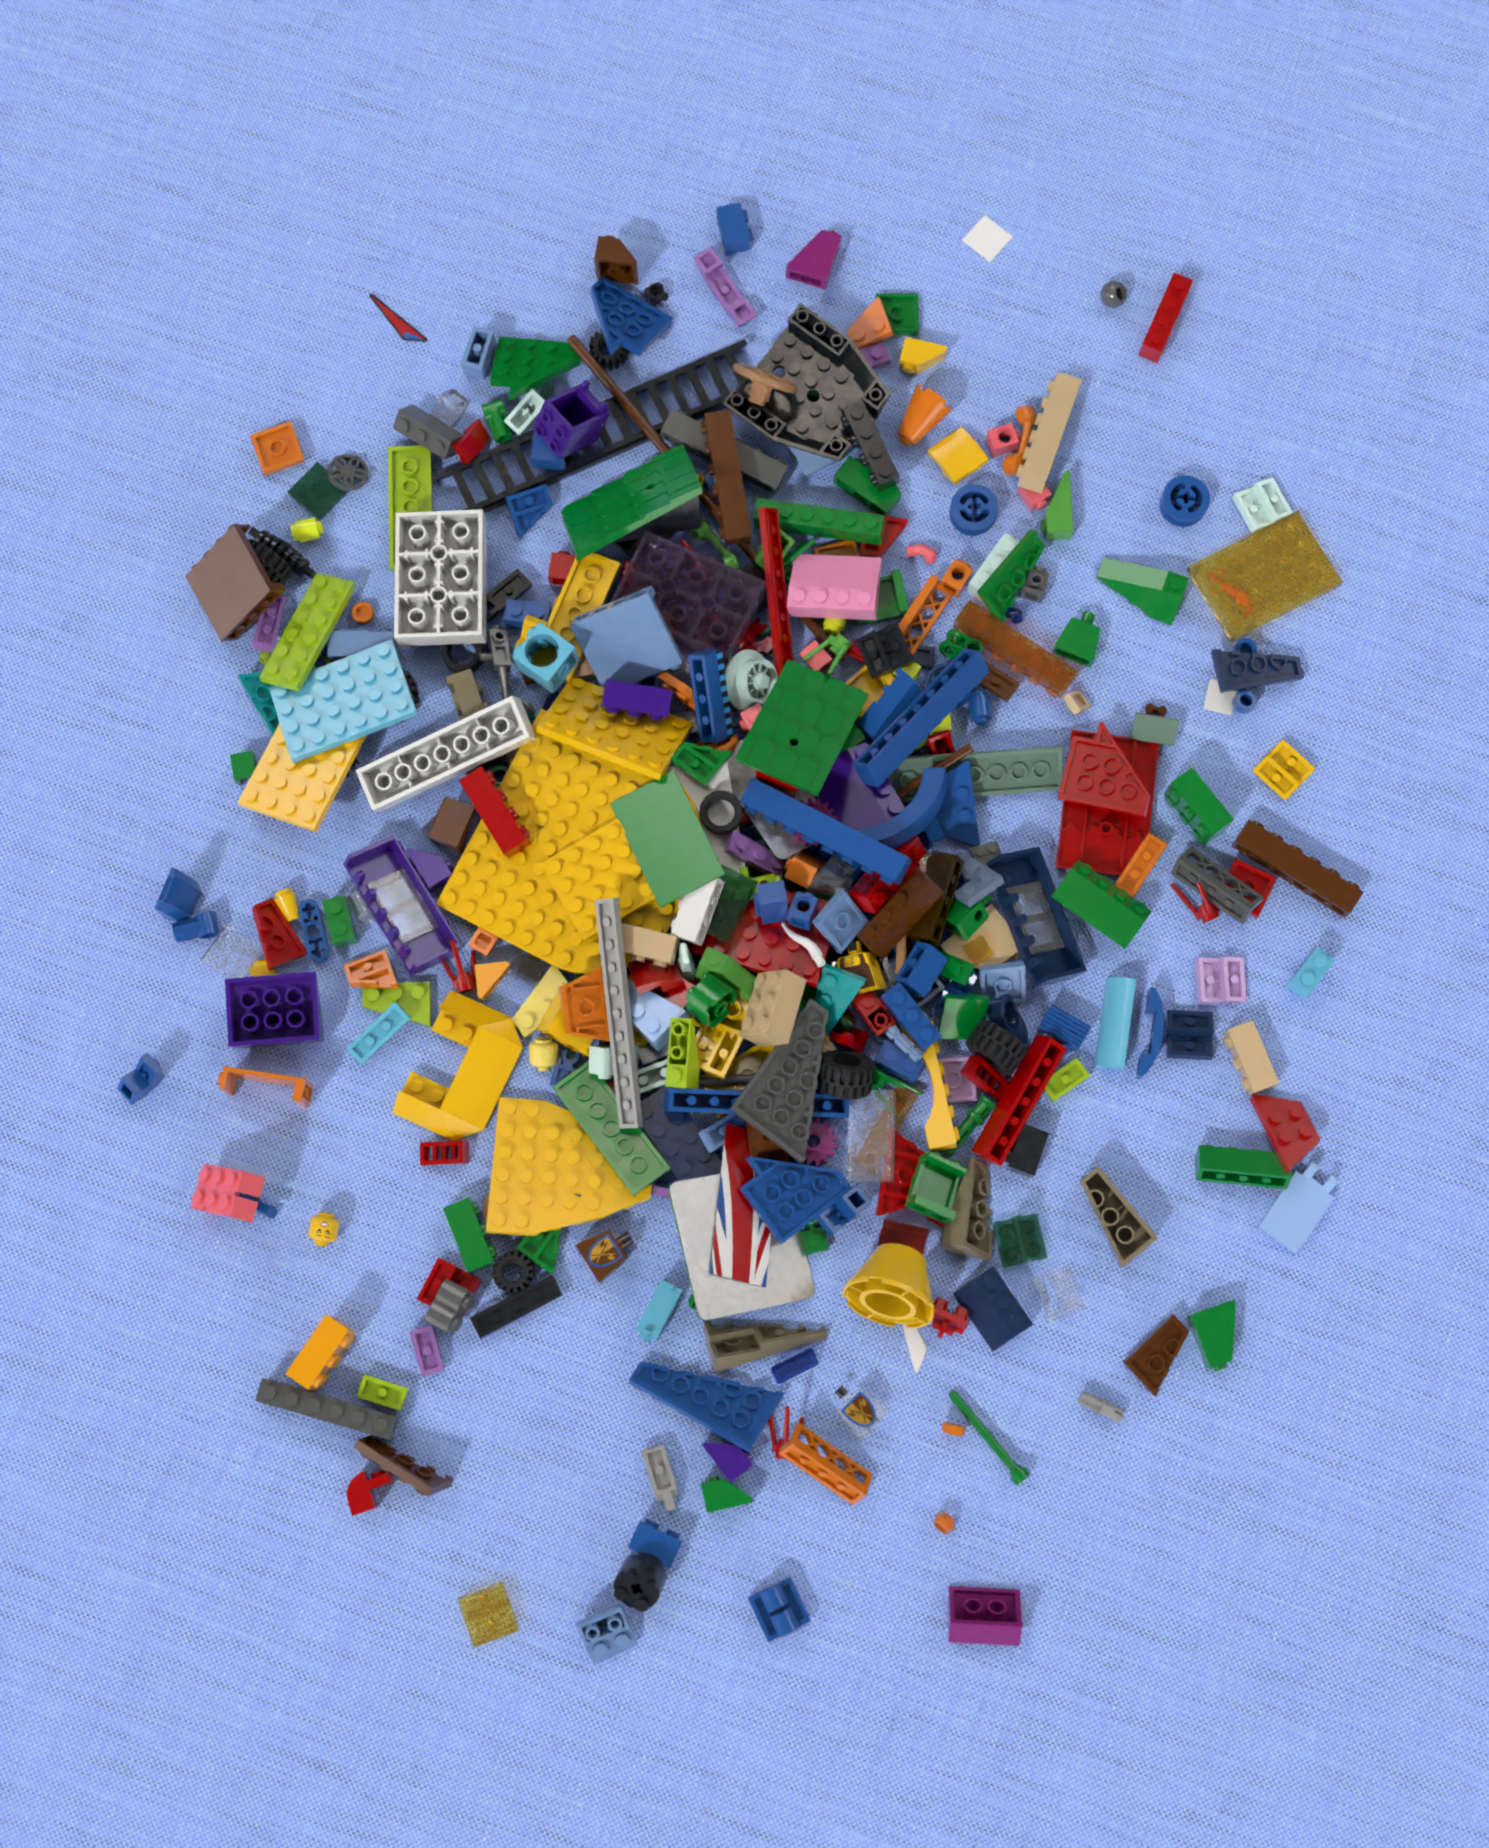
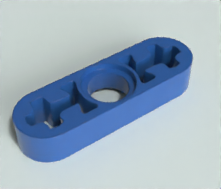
(322, 935)

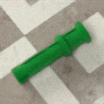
(974, 1118)

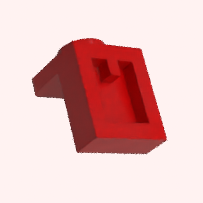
(853, 1040)

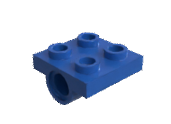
(779, 1609)

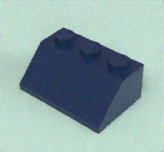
(993, 1308)

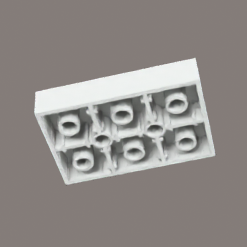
(440, 577)

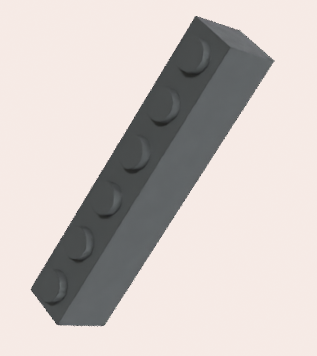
(754, 463)
(327, 1409)

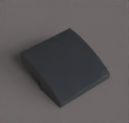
(885, 651)

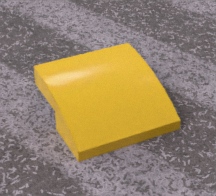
(958, 455)
(1283, 770)

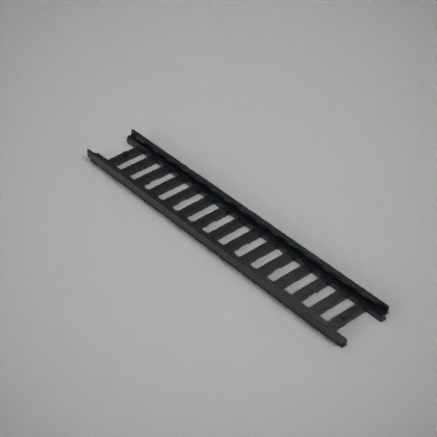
(610, 449)

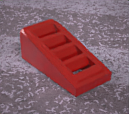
(972, 1071)
(463, 1152)

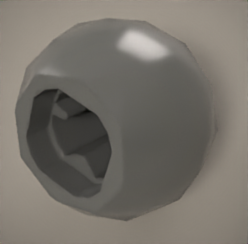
(1113, 294)

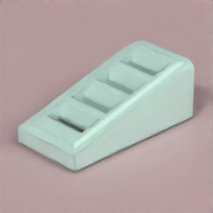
(686, 963)

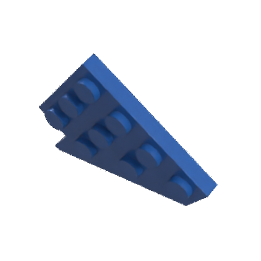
(626, 318)
(791, 1194)

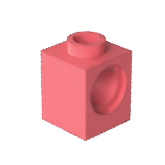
(998, 447)

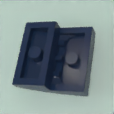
(1189, 1035)

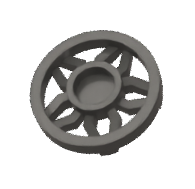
(348, 472)

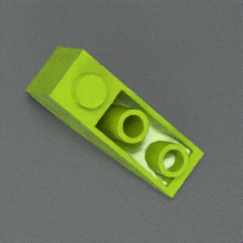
(683, 1056)

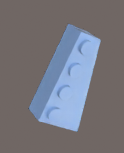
(652, 1015)

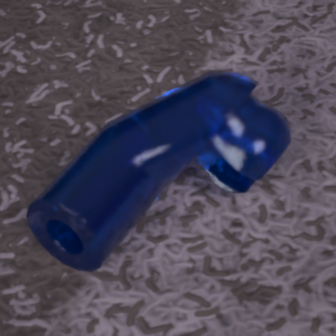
(1014, 614)

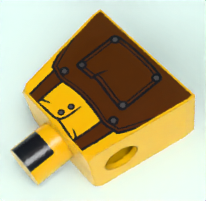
(864, 965)

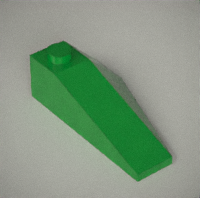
(1149, 588)

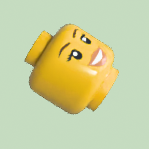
(323, 1228)

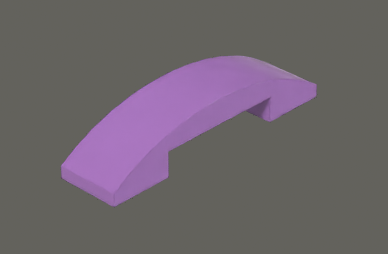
(723, 287)

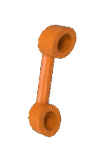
(1026, 416)

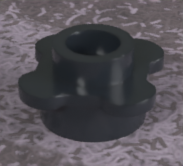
(655, 288)

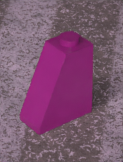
(816, 260)

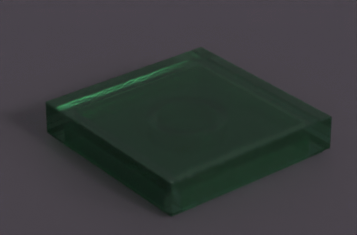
(316, 491)

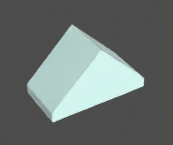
(525, 413)

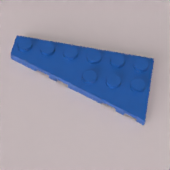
(716, 1403)

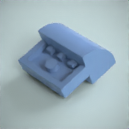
(606, 1633)

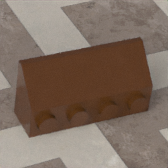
(900, 913)

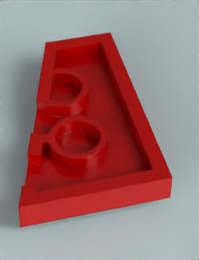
(276, 935)

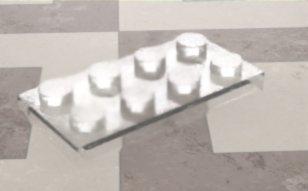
(871, 1137)

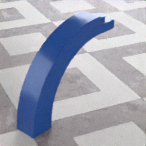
(916, 815)

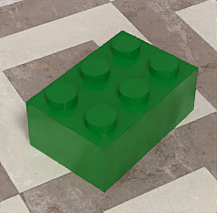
(1197, 807)

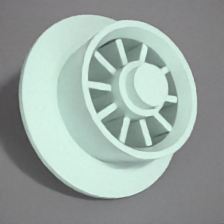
(749, 679)

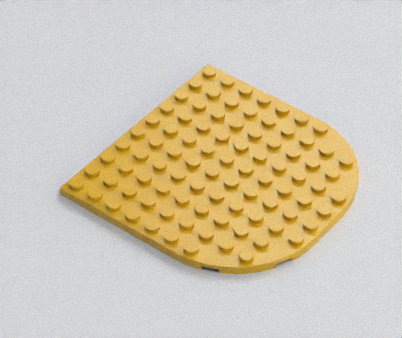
(560, 800)

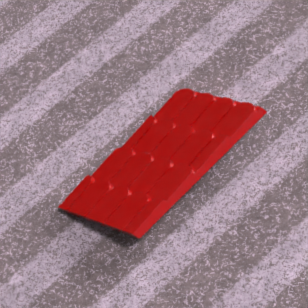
(1102, 836)

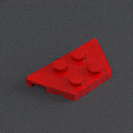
(1286, 1128)
(894, 1194)

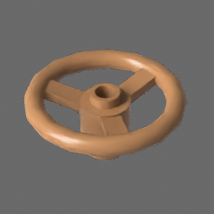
(763, 383)

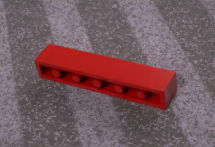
(1018, 1100)

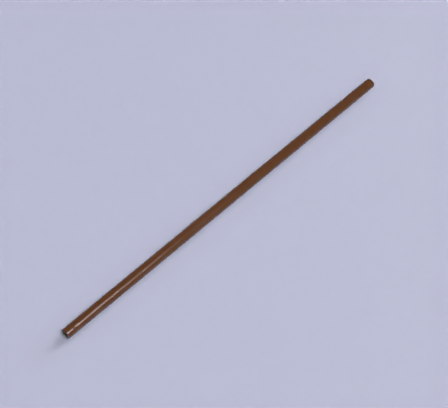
(662, 447)

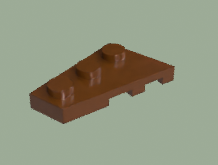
(1155, 1354)

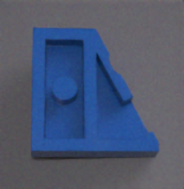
(528, 507)

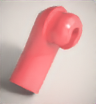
(924, 550)

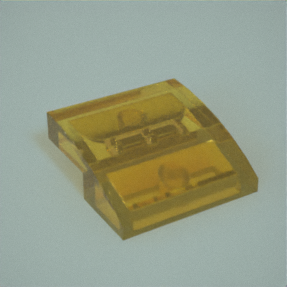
(488, 1614)

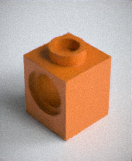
(952, 584)

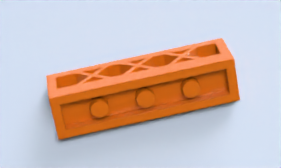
(918, 606)
(825, 1468)

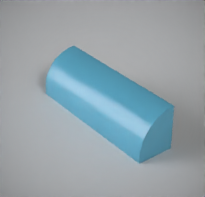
(1115, 1023)

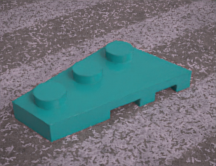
(261, 699)
(836, 992)

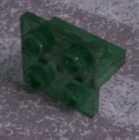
(1019, 1240)

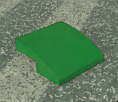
(962, 1015)

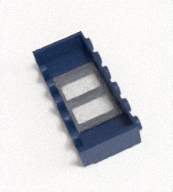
(1036, 918)

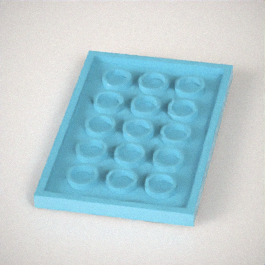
(344, 701)

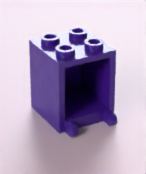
(571, 420)

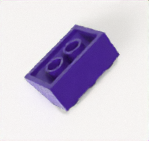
(636, 700)

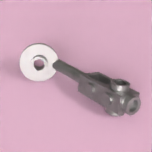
(500, 660)

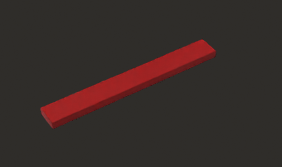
(775, 587)

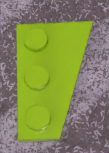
(411, 996)

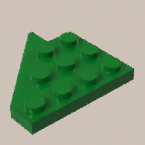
(530, 363)

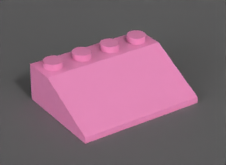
(834, 587)

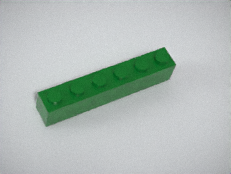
(825, 521)

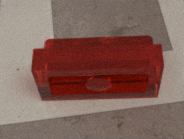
(903, 1234)

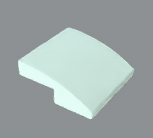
(1261, 505)

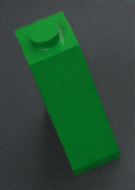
(1215, 1334)

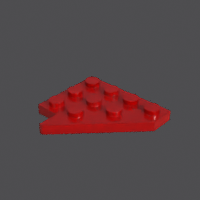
(1102, 777)

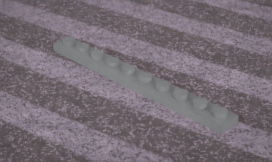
(618, 1013)

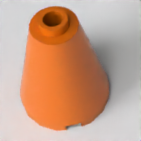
(922, 415)

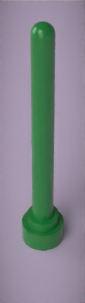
(1017, 1472)

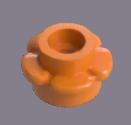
(944, 1523)

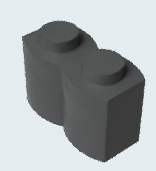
(449, 1306)

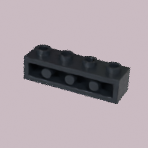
(870, 446)

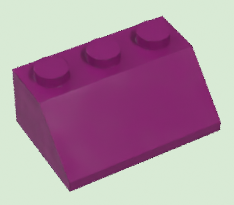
(984, 1616)

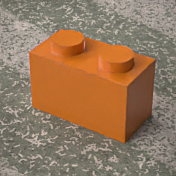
(803, 868)

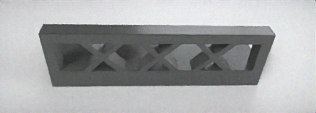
(1217, 892)

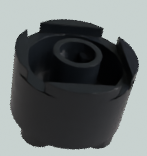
(640, 1581)

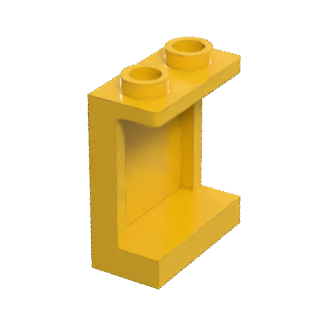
(871, 686)

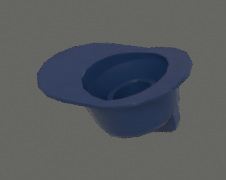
(1007, 1016)

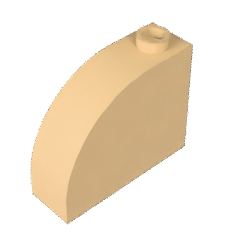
(997, 935)

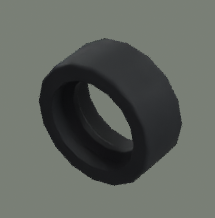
(455, 668)
(715, 796)

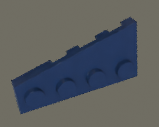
(1247, 670)

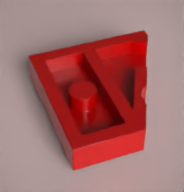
(893, 529)

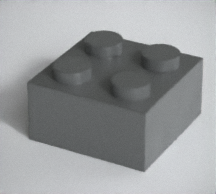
(985, 852)

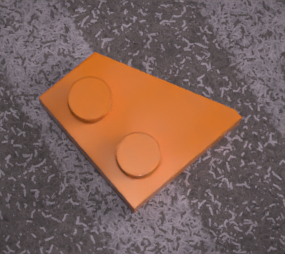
(870, 326)
(371, 972)

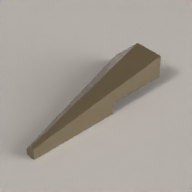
(738, 1345)

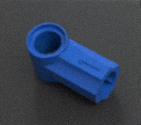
(203, 927)

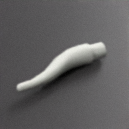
(811, 947)

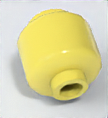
(543, 1053)

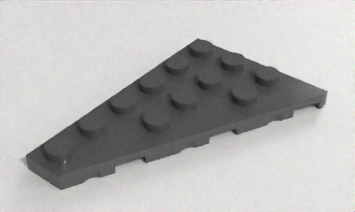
(783, 1088)

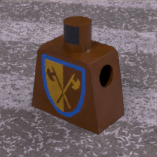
(604, 1253)

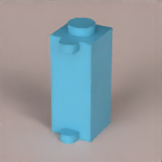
(658, 1311)

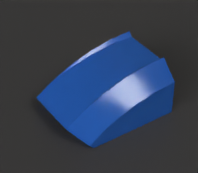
(178, 896)

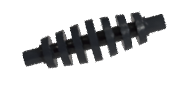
(286, 551)

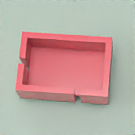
(219, 1189)

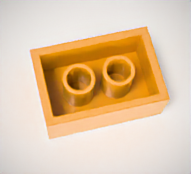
(321, 1353)

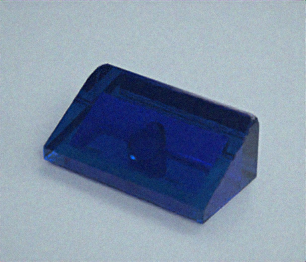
(794, 1366)

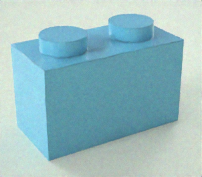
(1310, 973)

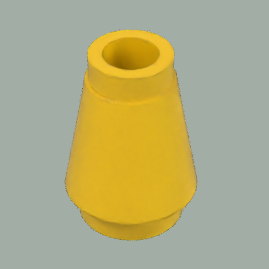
(287, 904)

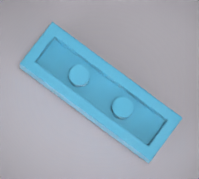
(378, 1033)

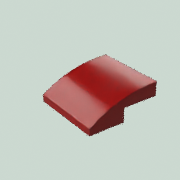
(649, 976)
(444, 1270)

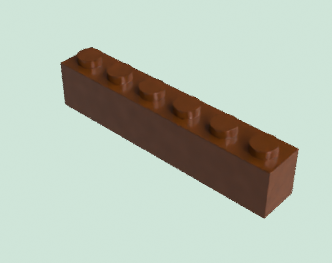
(727, 477)
(1297, 868)

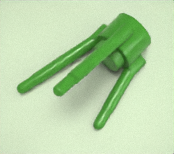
(838, 646)

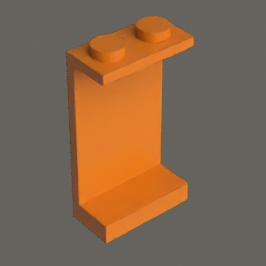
(302, 1087)

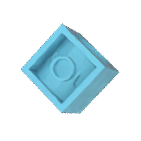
(553, 675)

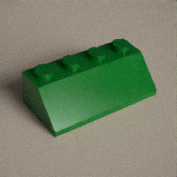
(1101, 903)

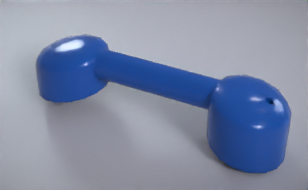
(1244, 700)

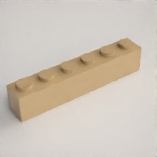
(1049, 432)

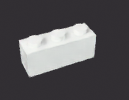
(696, 912)

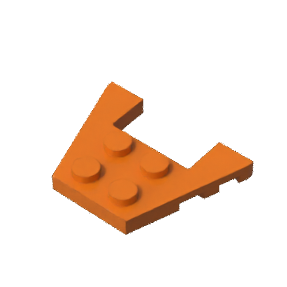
(585, 1006)

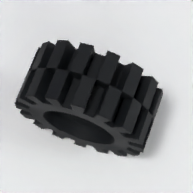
(606, 360)
(513, 1286)

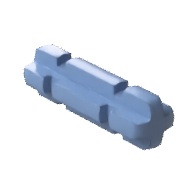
(904, 1043)

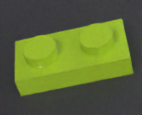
(1066, 1079)
(382, 1392)

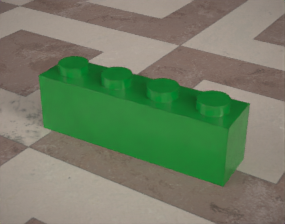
(1240, 1167)

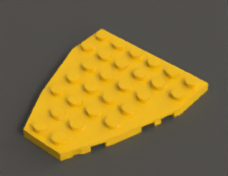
(540, 1166)

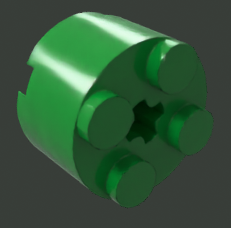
(710, 1000)

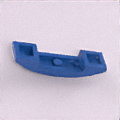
(1154, 1007)

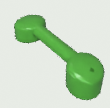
(706, 532)

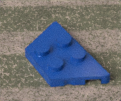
(958, 811)

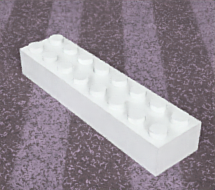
(446, 754)

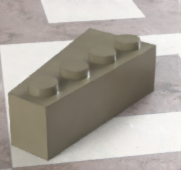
(467, 696)
(1120, 1222)

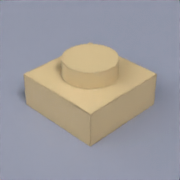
(1076, 702)

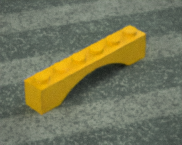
(939, 1127)

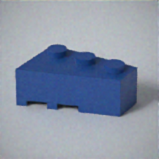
(890, 705)

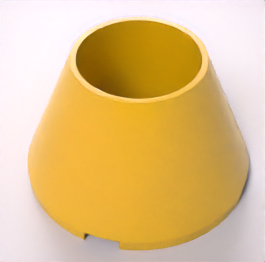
(892, 1287)

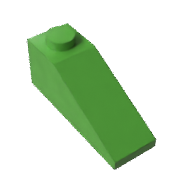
(1058, 517)
(728, 971)

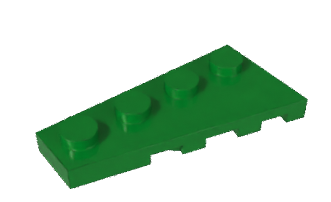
(1010, 575)

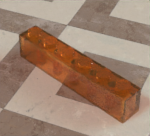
(1016, 650)

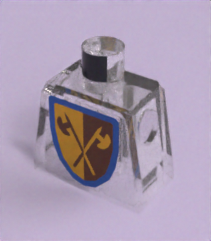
(859, 1411)

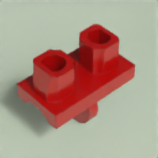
(946, 1321)

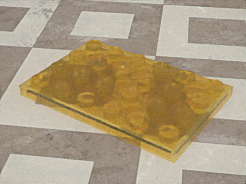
(1264, 576)

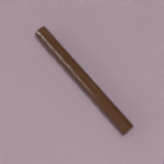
(952, 759)

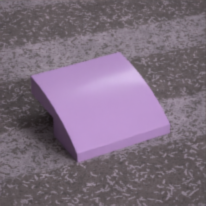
(1220, 980)

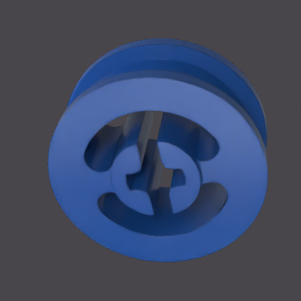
(1189, 489)
(988, 509)

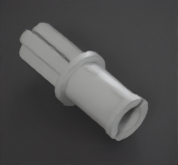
(1100, 1406)

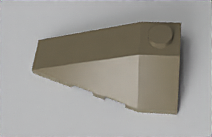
(969, 1231)

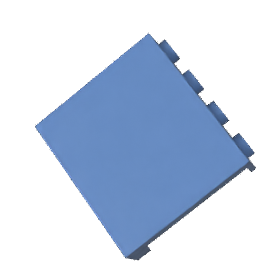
(627, 639)

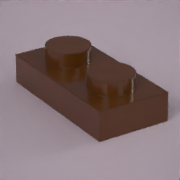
(999, 683)

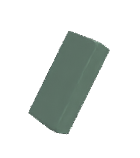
(1154, 729)

